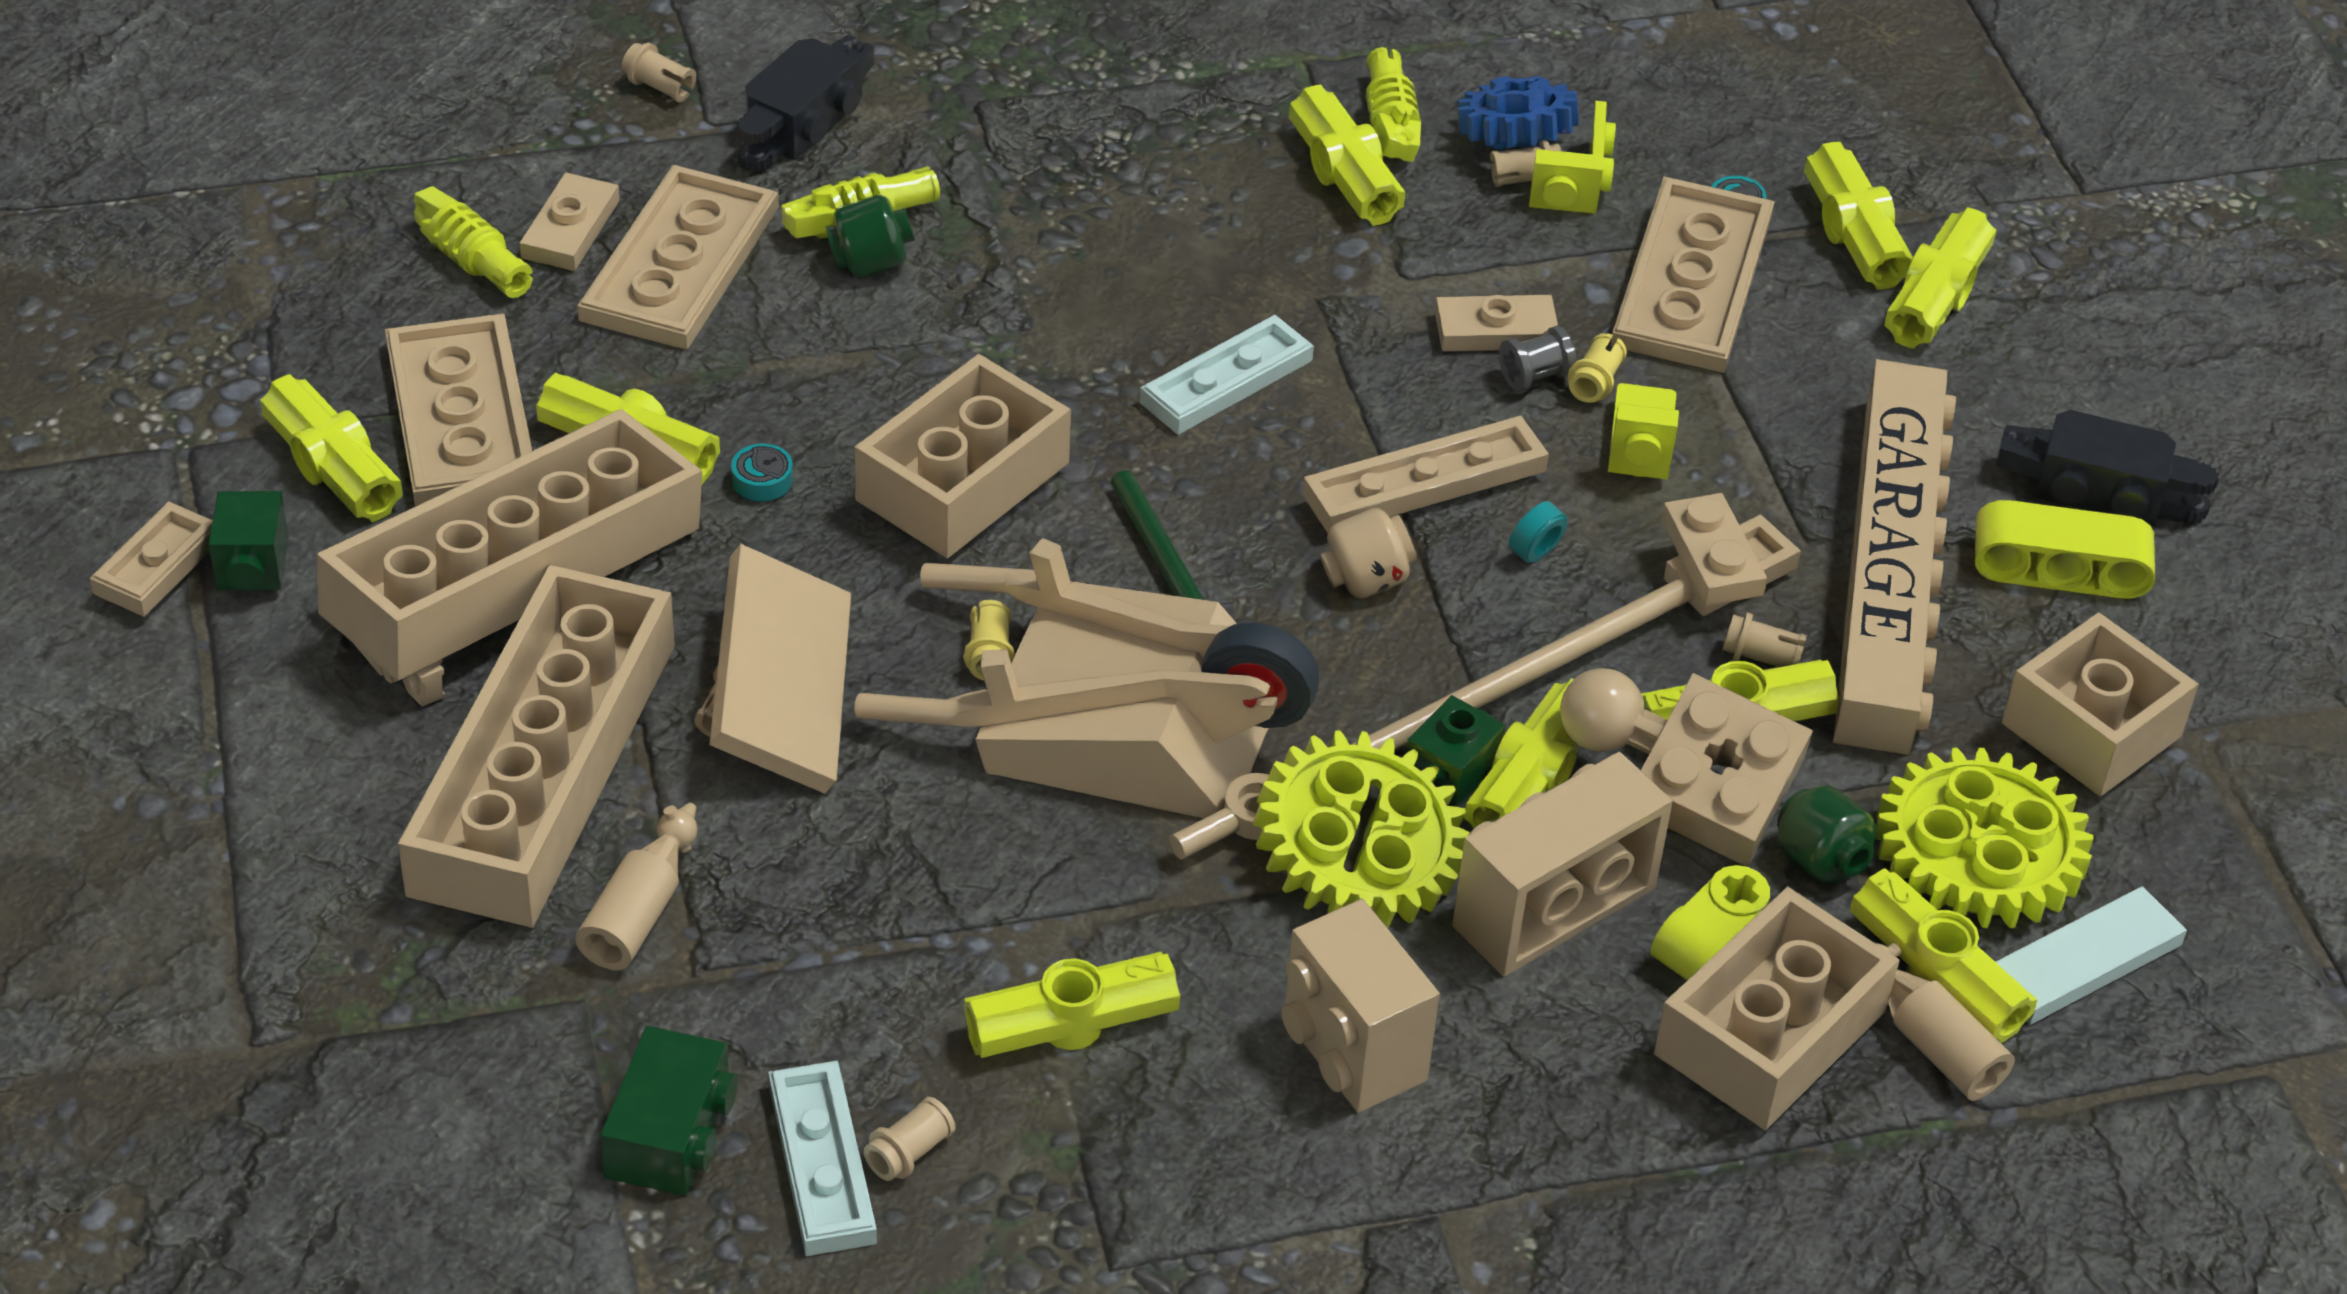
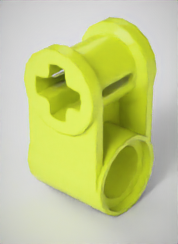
(1710, 919)

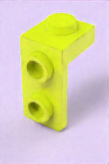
(1575, 179)
(1643, 431)

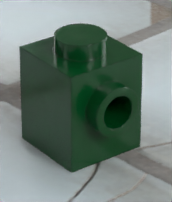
(249, 540)
(1460, 744)

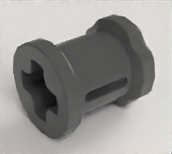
(1536, 358)

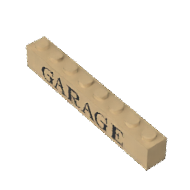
(1893, 559)

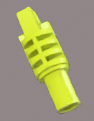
(1393, 105)
(813, 212)
(470, 241)

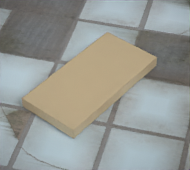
(678, 257)
(1693, 274)
(456, 401)
(781, 669)

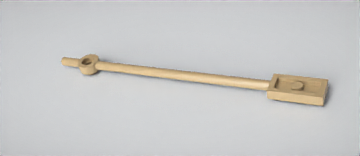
(1773, 550)

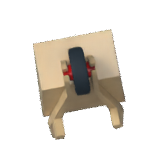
(1118, 689)

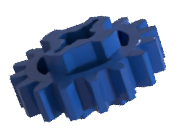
(1517, 112)

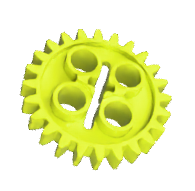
(1303, 807)
(1984, 837)

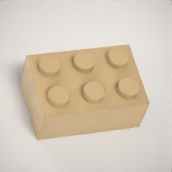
(962, 455)
(1561, 862)
(1775, 1007)

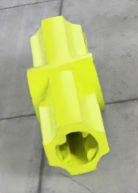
(1346, 155)
(1858, 215)
(1940, 278)
(574, 404)
(331, 448)
(1792, 690)
(1528, 761)
(1945, 950)
(1071, 1004)

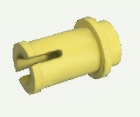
(1592, 376)
(988, 632)

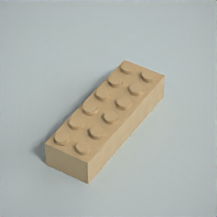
(481, 549)
(537, 746)

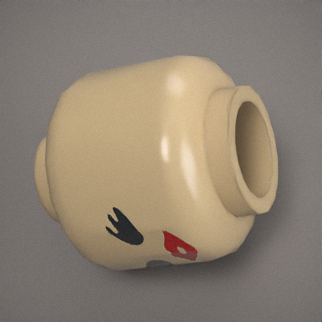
(1368, 553)

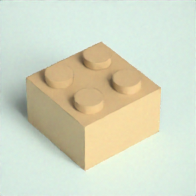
(2099, 703)
(1359, 1005)

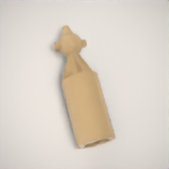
(637, 893)
(1947, 1033)

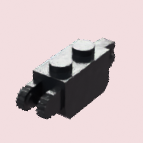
(801, 99)
(2109, 468)

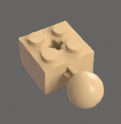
(1705, 729)

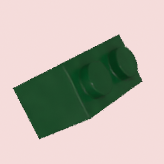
(668, 1111)

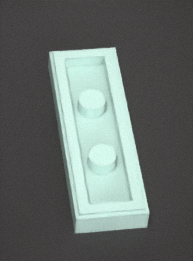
(1226, 374)
(2094, 951)
(822, 1158)

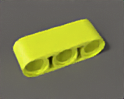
(2065, 549)

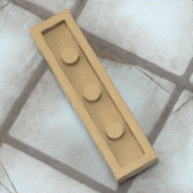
(1427, 472)

